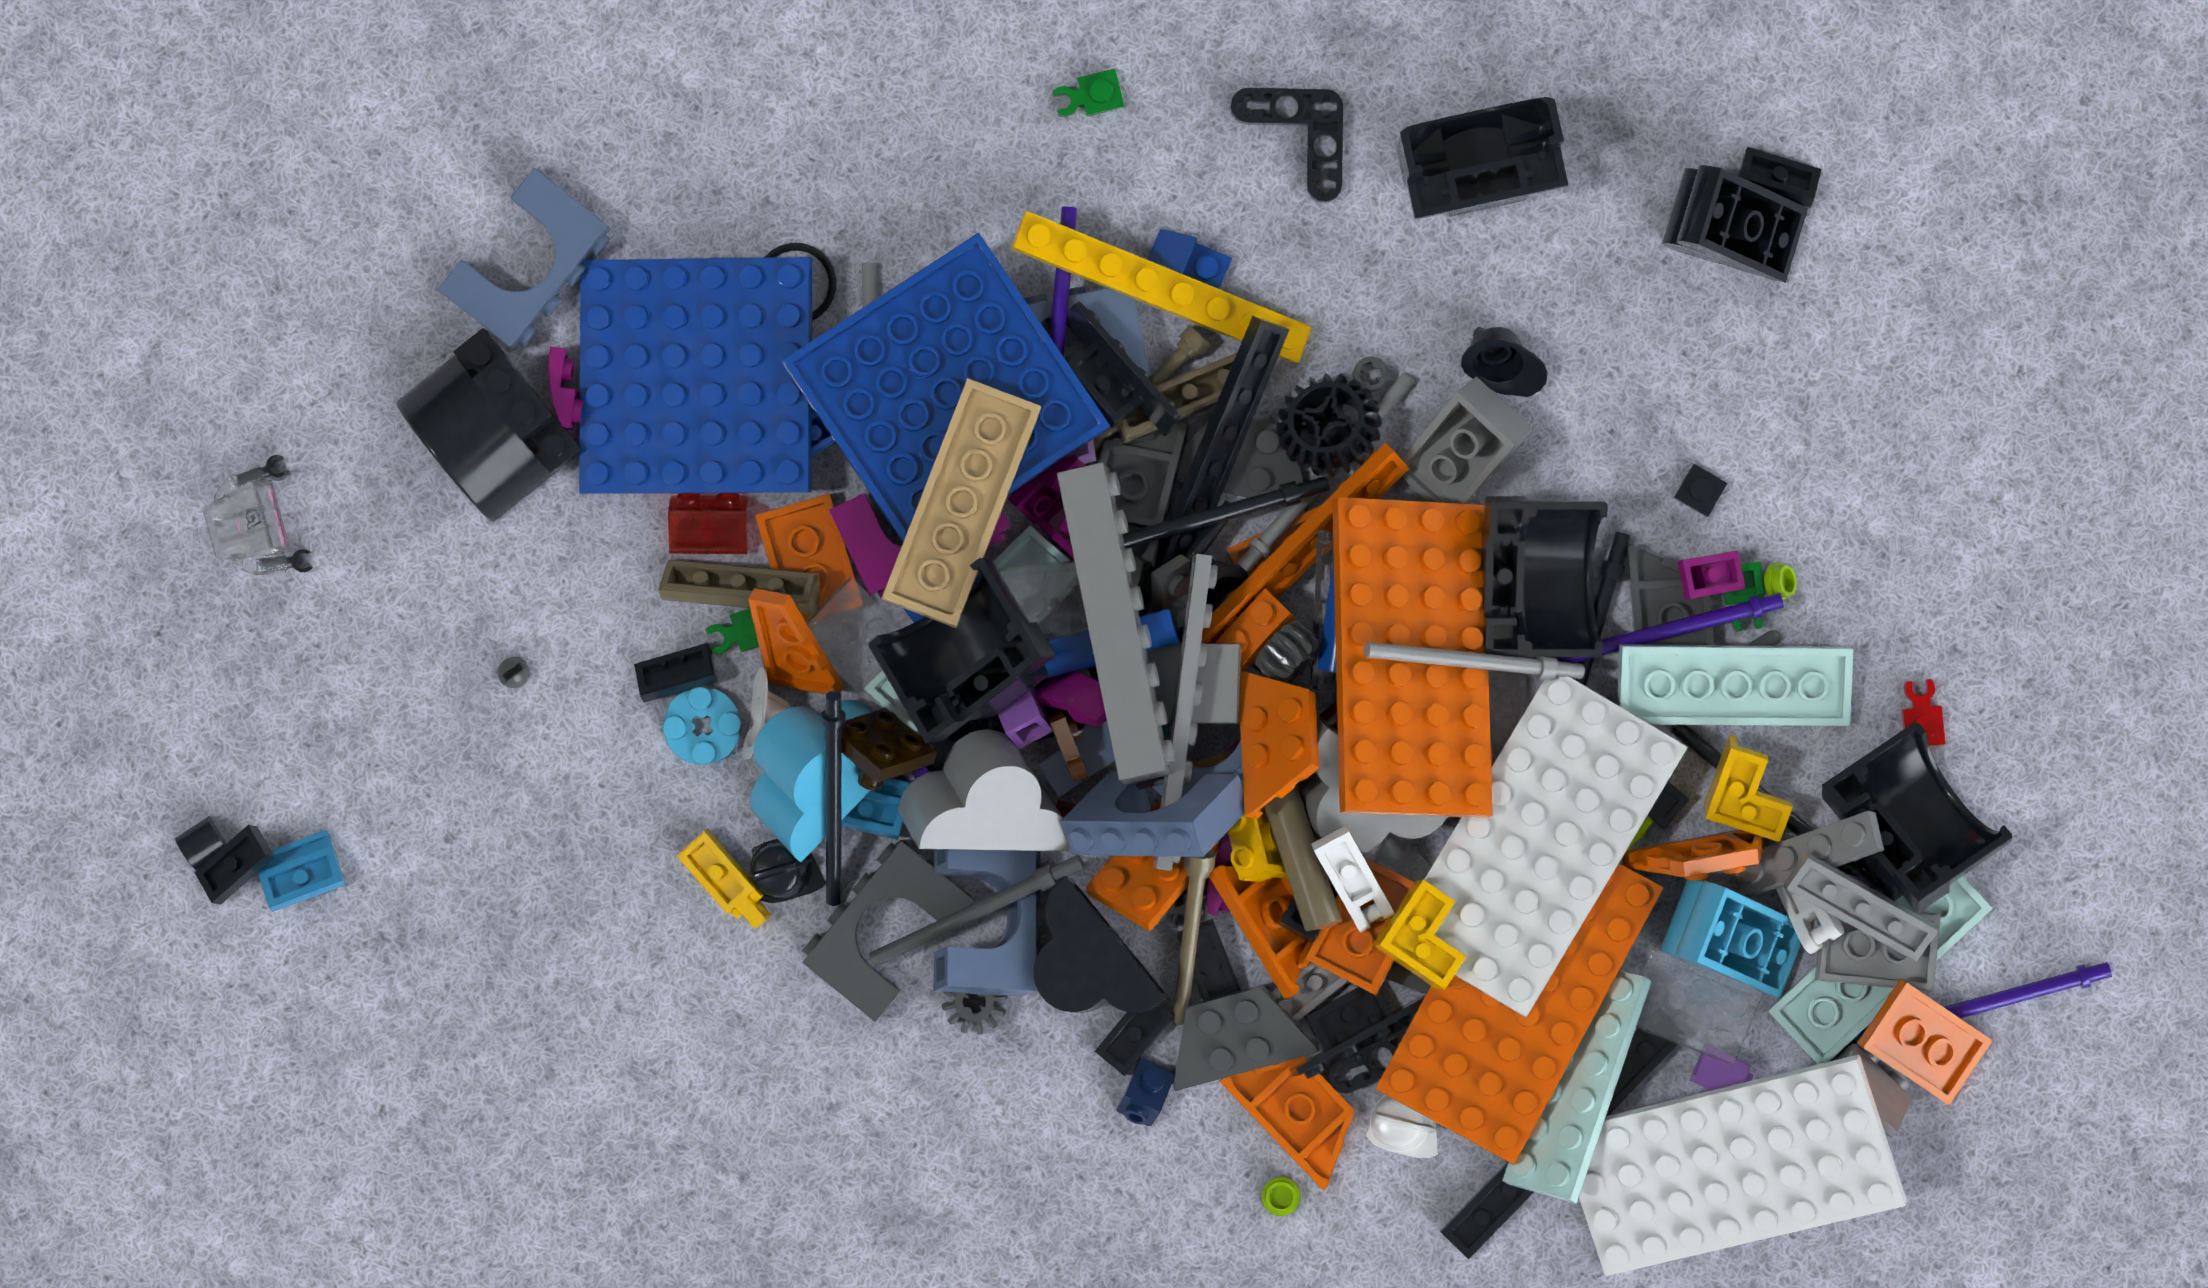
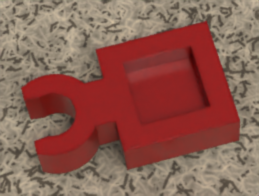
(1928, 717)

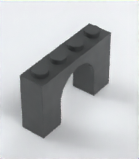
(837, 953)

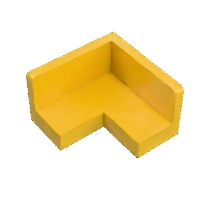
(1735, 797)
(1411, 937)

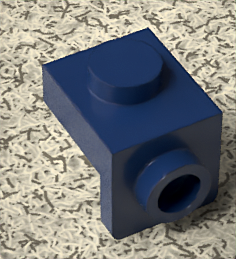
(1145, 1093)

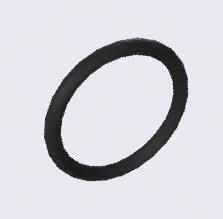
(826, 263)

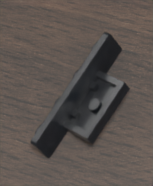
(1113, 378)
(1349, 1021)

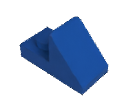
(1189, 258)

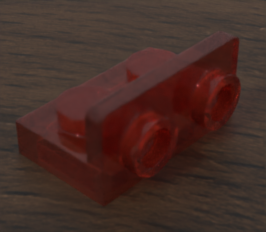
(708, 524)

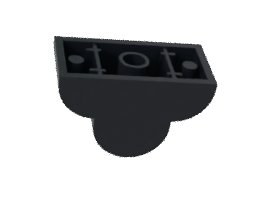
(1734, 223)
(1089, 960)

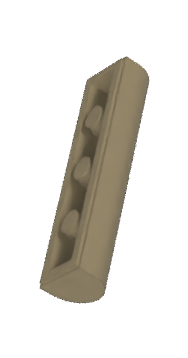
(1188, 392)
(733, 584)
(1303, 869)

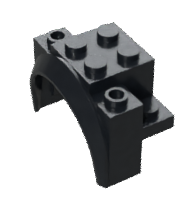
(1482, 158)

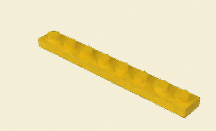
(1149, 282)

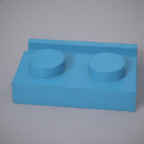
(879, 811)
(301, 871)

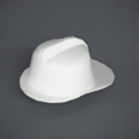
(763, 708)
(1402, 1130)

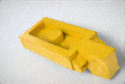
(724, 878)

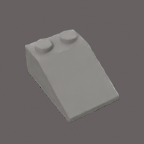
(1464, 445)
(1886, 1089)

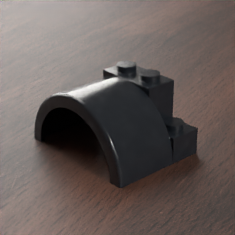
(481, 426)
(1540, 575)
(967, 670)
(1921, 820)

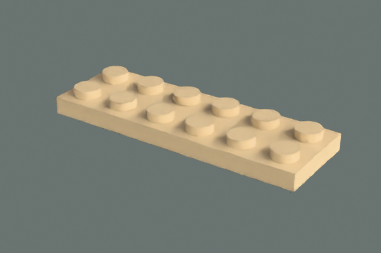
(961, 502)

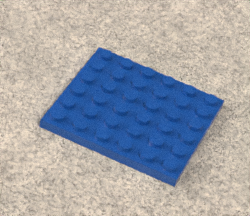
(901, 362)
(692, 377)

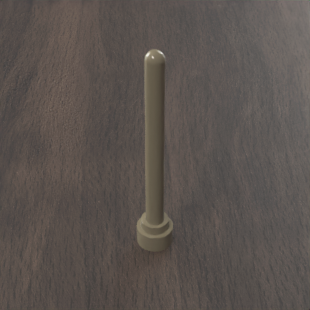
(1189, 347)
(1198, 870)

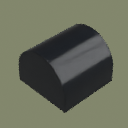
(200, 842)

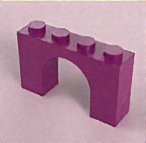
(870, 546)

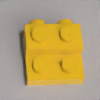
(1255, 850)

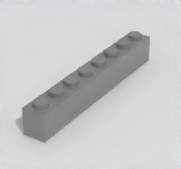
(1115, 624)

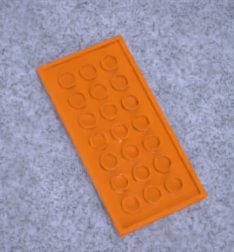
(1410, 730)
(1494, 1070)

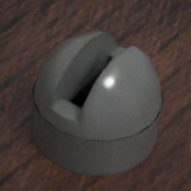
(519, 678)

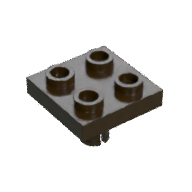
(883, 747)

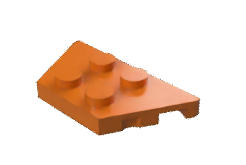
(1276, 739)
(1699, 856)
(1257, 911)
(1298, 1112)

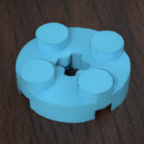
(724, 723)

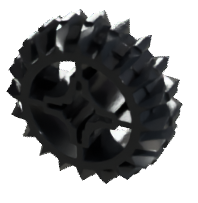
(1341, 438)

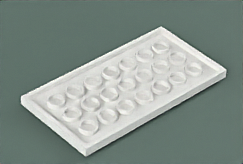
(1562, 818)
(1738, 1166)

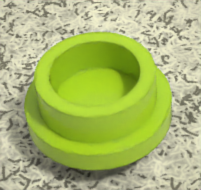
(1779, 579)
(1280, 1196)

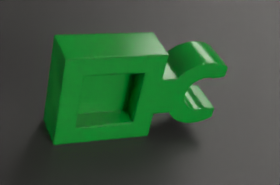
(1097, 94)
(1753, 586)
(740, 631)

